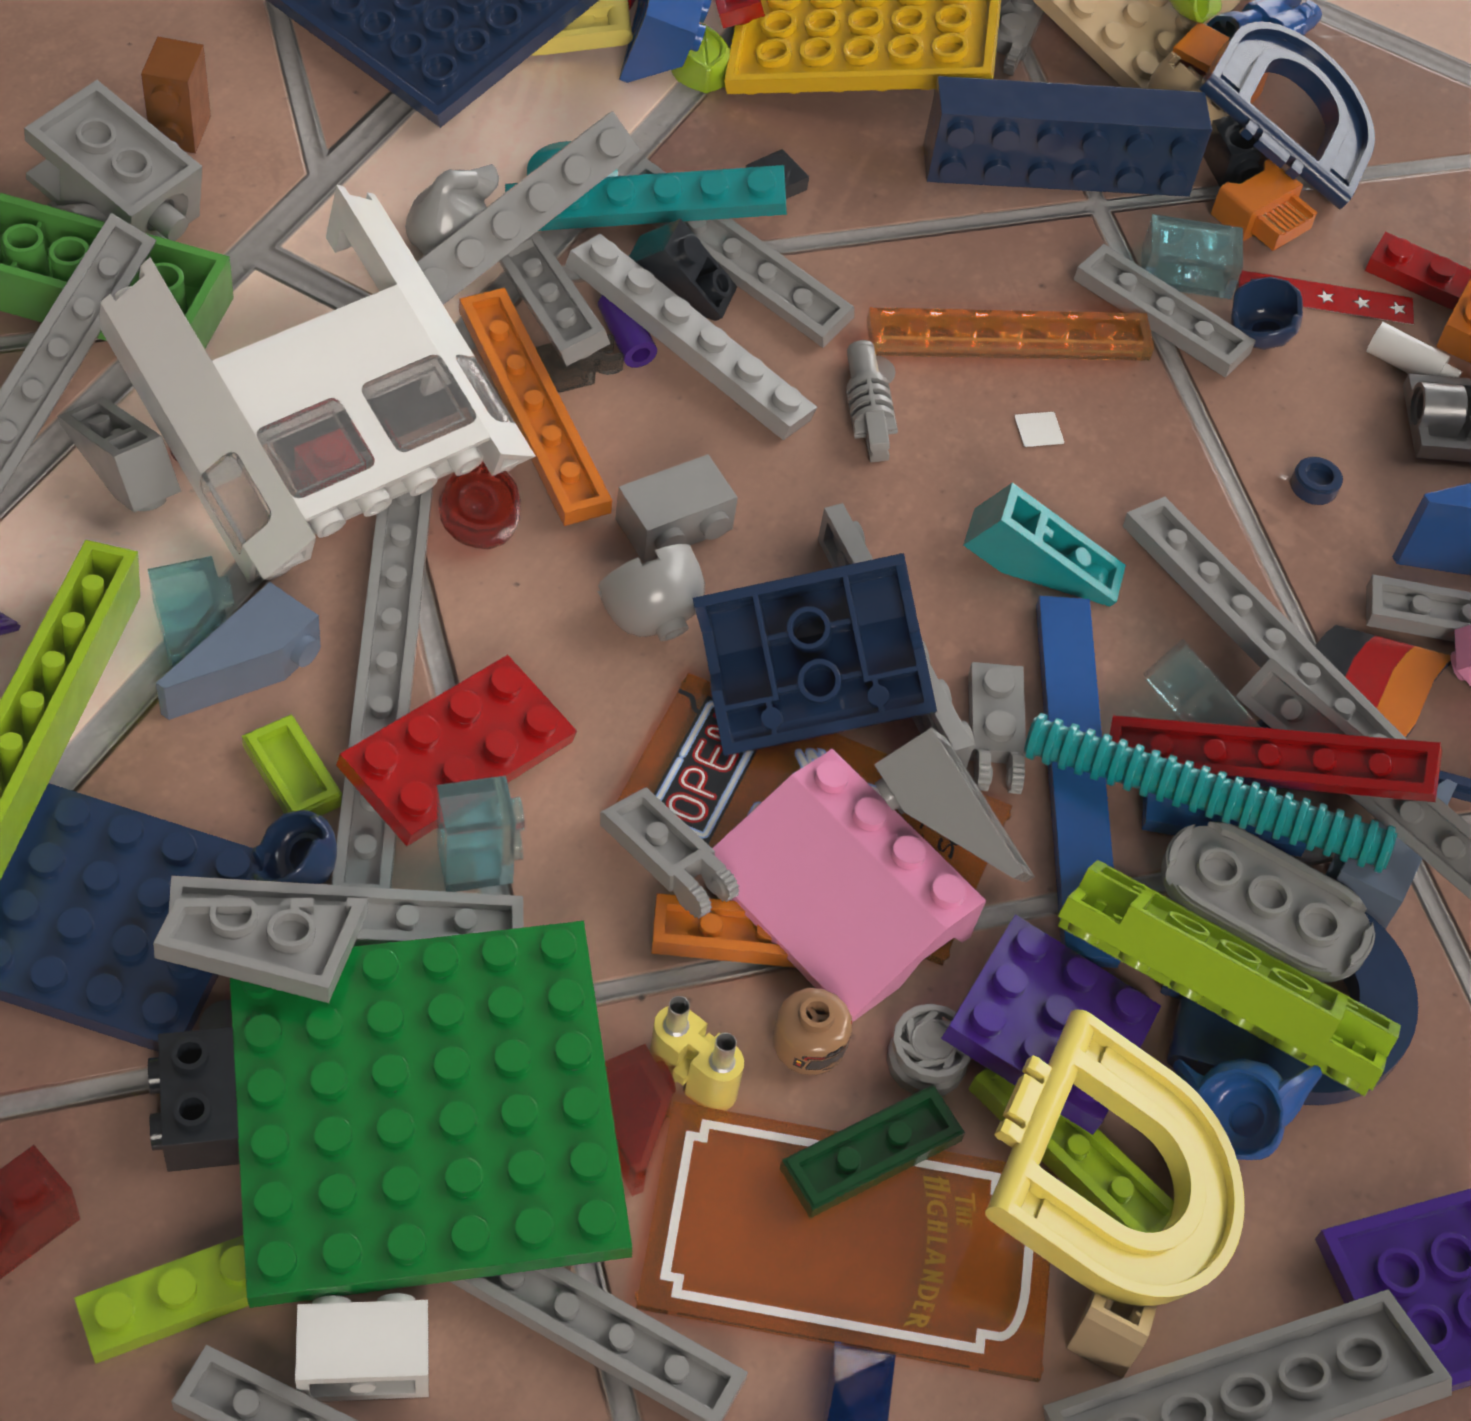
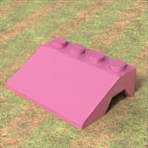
(845, 884)

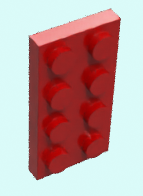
(471, 732)

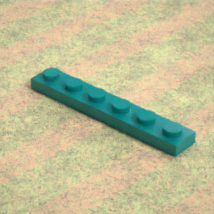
(675, 197)

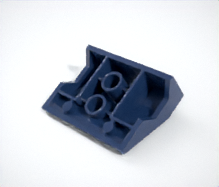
(815, 655)

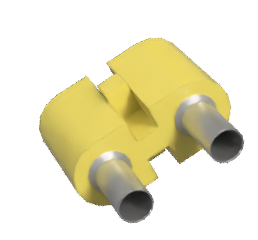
(706, 1063)

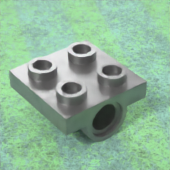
(1439, 416)

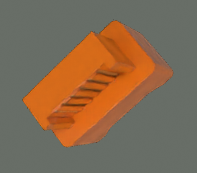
(1265, 207)

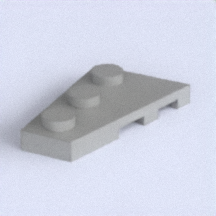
(274, 946)

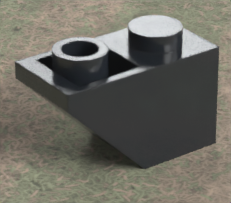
(685, 268)

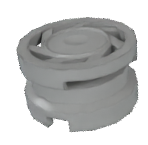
(920, 1056)

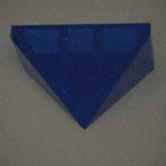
(859, 1385)

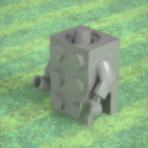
(113, 162)

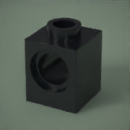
(1230, 154)

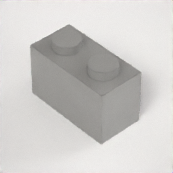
(676, 507)

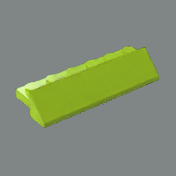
(1230, 977)

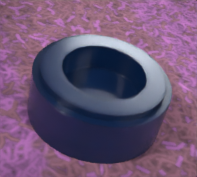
(1316, 480)

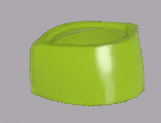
(706, 67)

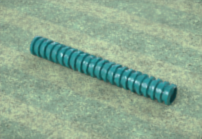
(1210, 792)

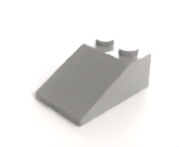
(937, 790)

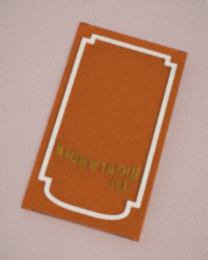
(887, 1271)

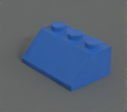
(663, 36)

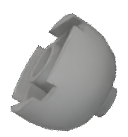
(655, 594)

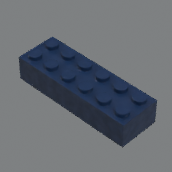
(1065, 136)

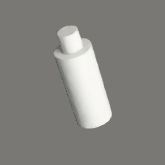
(1409, 353)

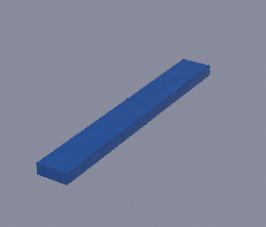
(1076, 801)

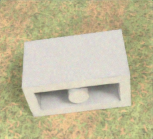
(363, 1348)

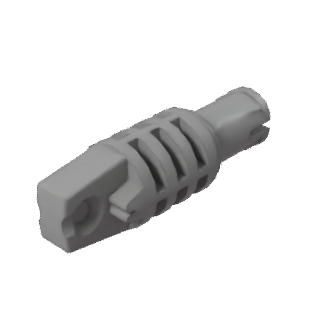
(870, 401)

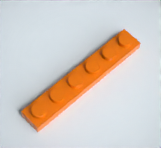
(535, 407)

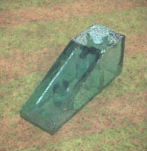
(1195, 690)

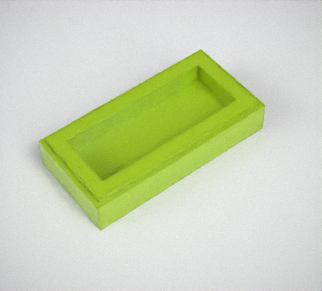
(292, 767)

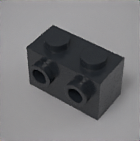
(196, 1099)

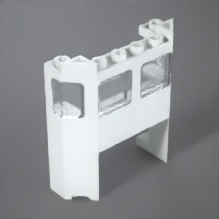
(321, 414)

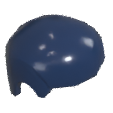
(1268, 311)
(300, 848)

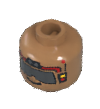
(812, 1031)

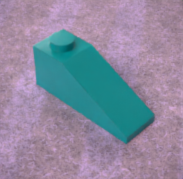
(1042, 548)

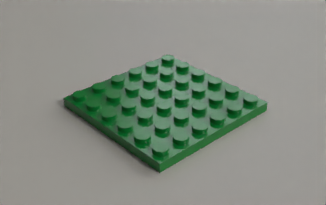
(427, 1118)

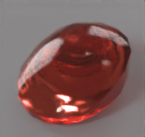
(480, 508)

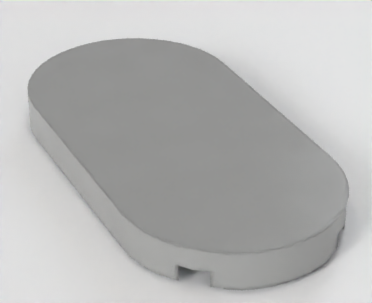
(1268, 899)

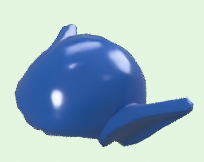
(1251, 1101)

